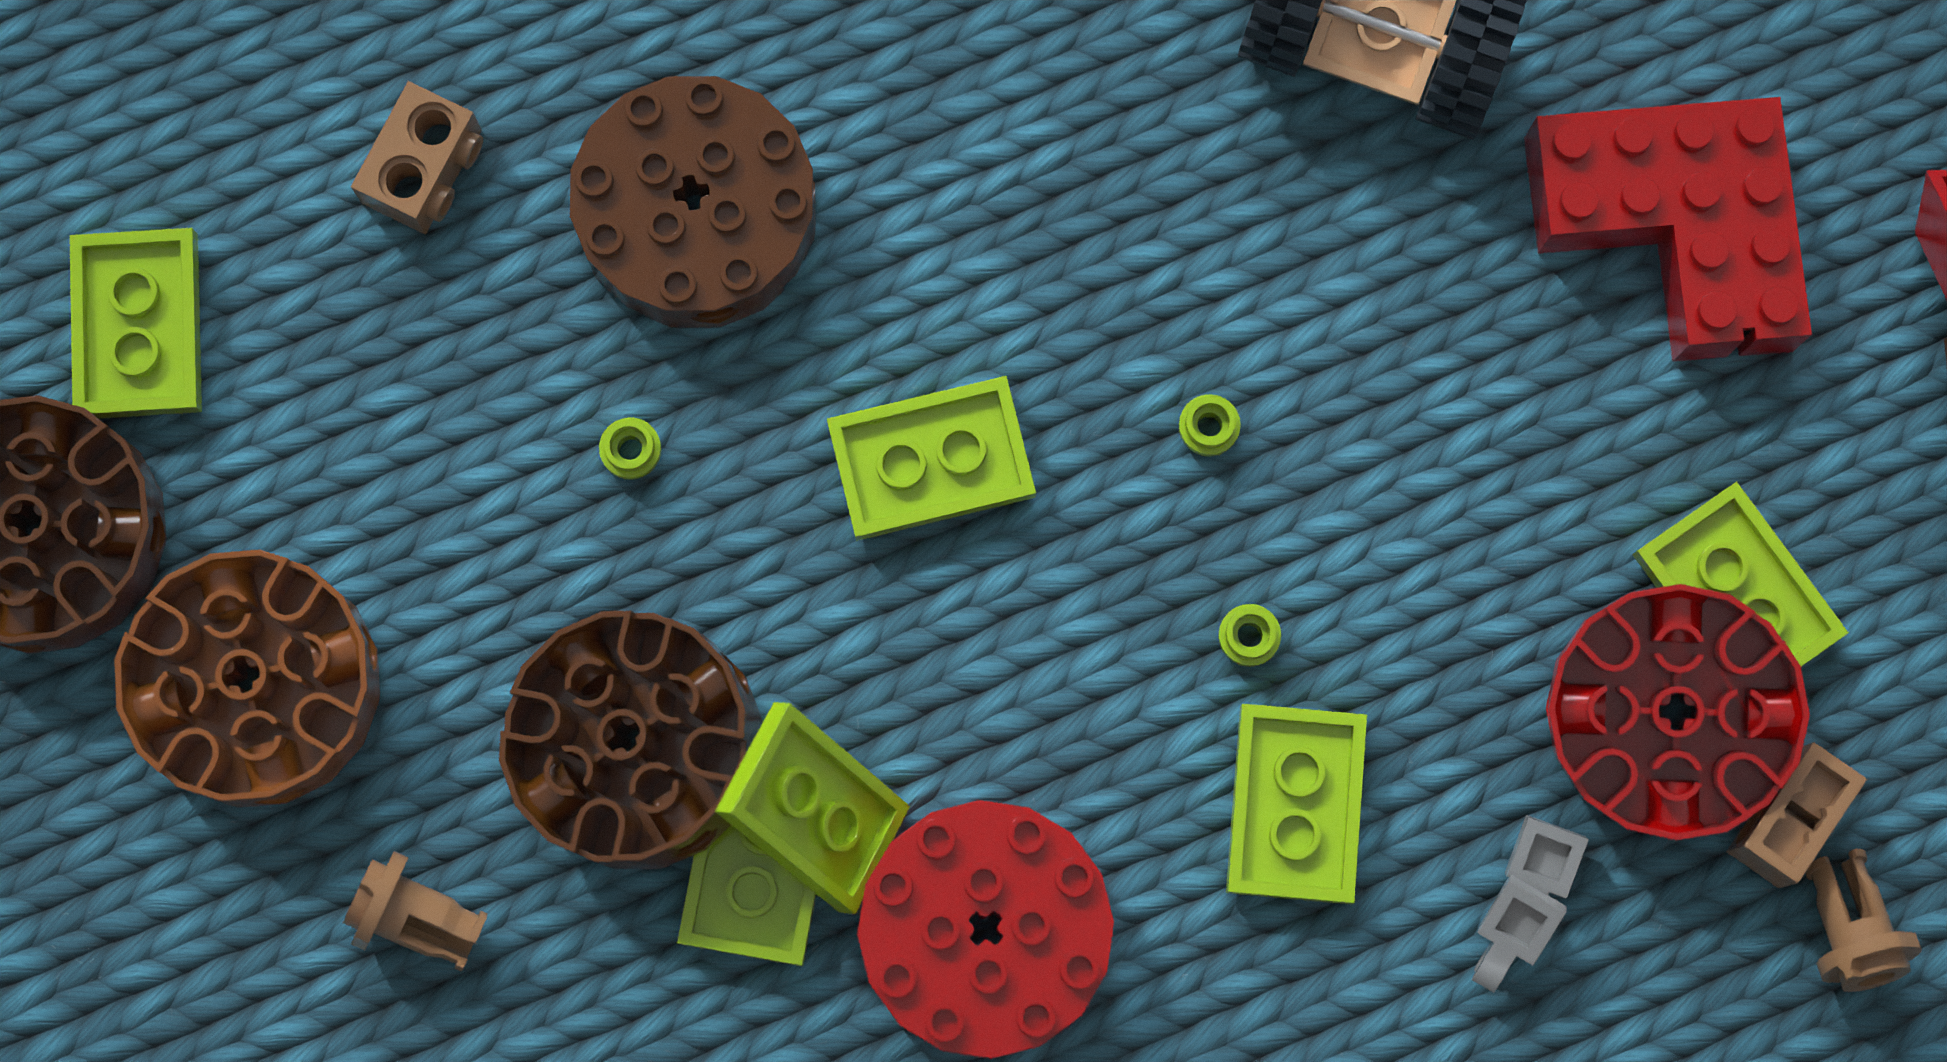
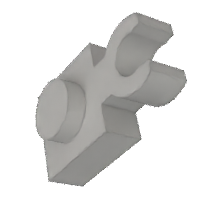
(1546, 856)

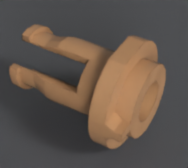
(411, 915)
(1864, 950)

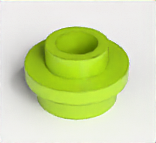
(1214, 407)
(625, 430)
(1253, 616)

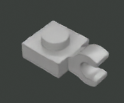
(1518, 926)

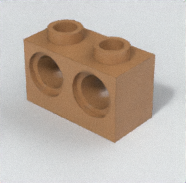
(402, 154)
(1797, 822)

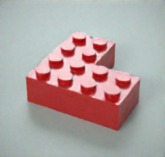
(1701, 186)

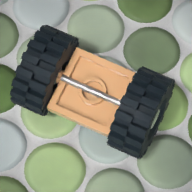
(1394, 48)

